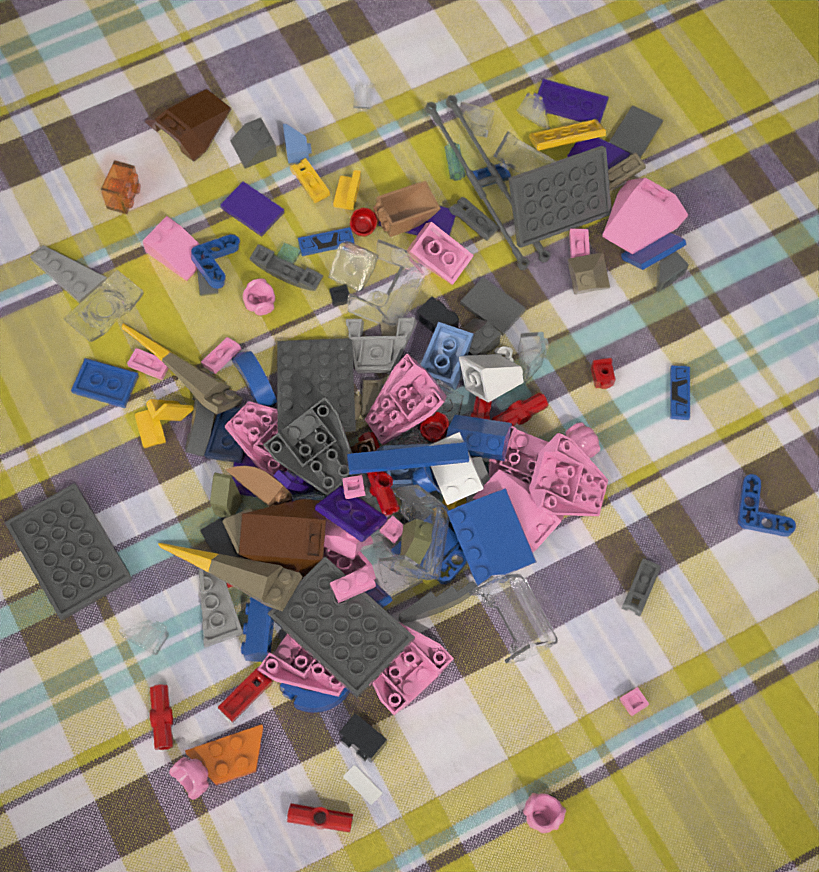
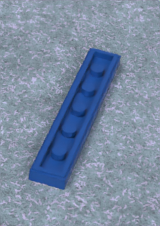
(407, 458)

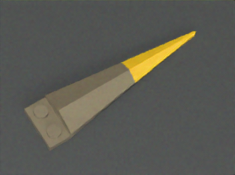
(206, 388)
(260, 580)

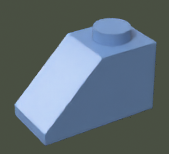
(296, 145)

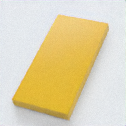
(567, 134)

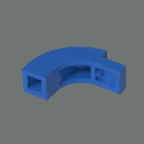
(255, 378)
(312, 700)

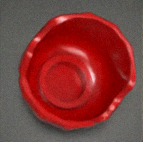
(363, 222)
(435, 427)

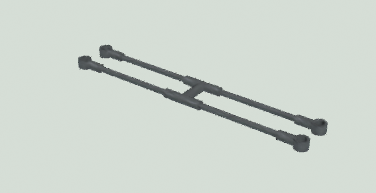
(477, 184)

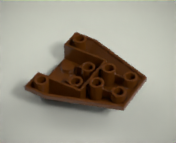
(192, 121)
(284, 535)

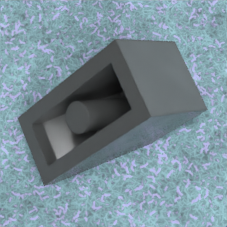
(670, 270)

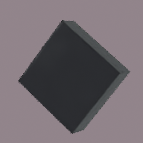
(339, 295)

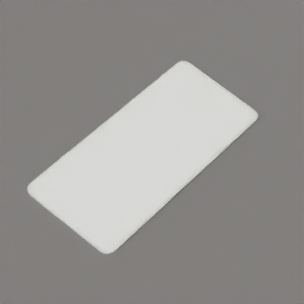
(362, 785)

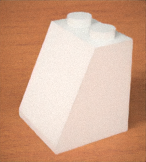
(489, 375)

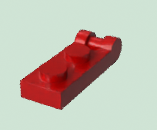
(244, 695)

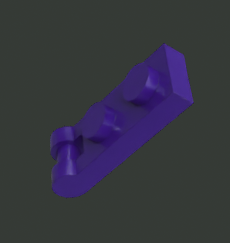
(293, 482)

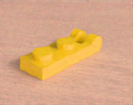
(310, 180)

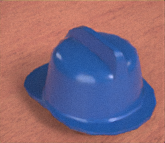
(425, 478)

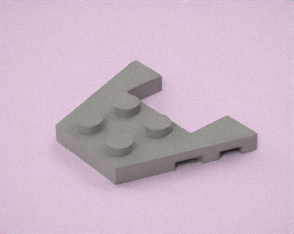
(378, 353)

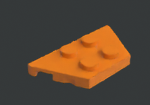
(230, 756)

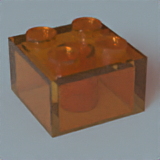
(120, 187)

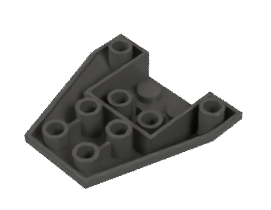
(314, 447)

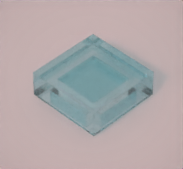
(289, 253)

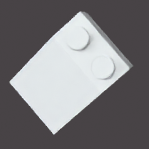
(456, 479)

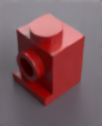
(598, 369)

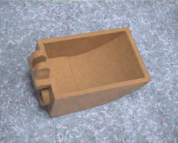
(406, 208)
(261, 485)

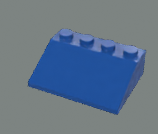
(491, 536)

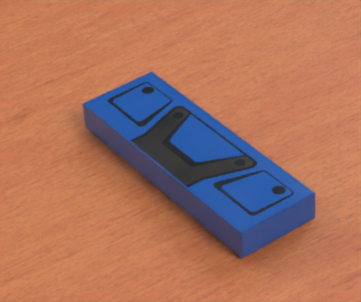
(324, 241)
(680, 392)

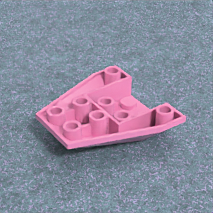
(643, 215)
(404, 400)
(251, 429)
(520, 456)
(567, 480)
(534, 521)
(298, 668)
(411, 672)

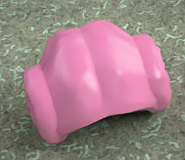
(259, 297)
(584, 438)
(191, 775)
(544, 812)

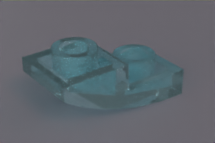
(520, 392)

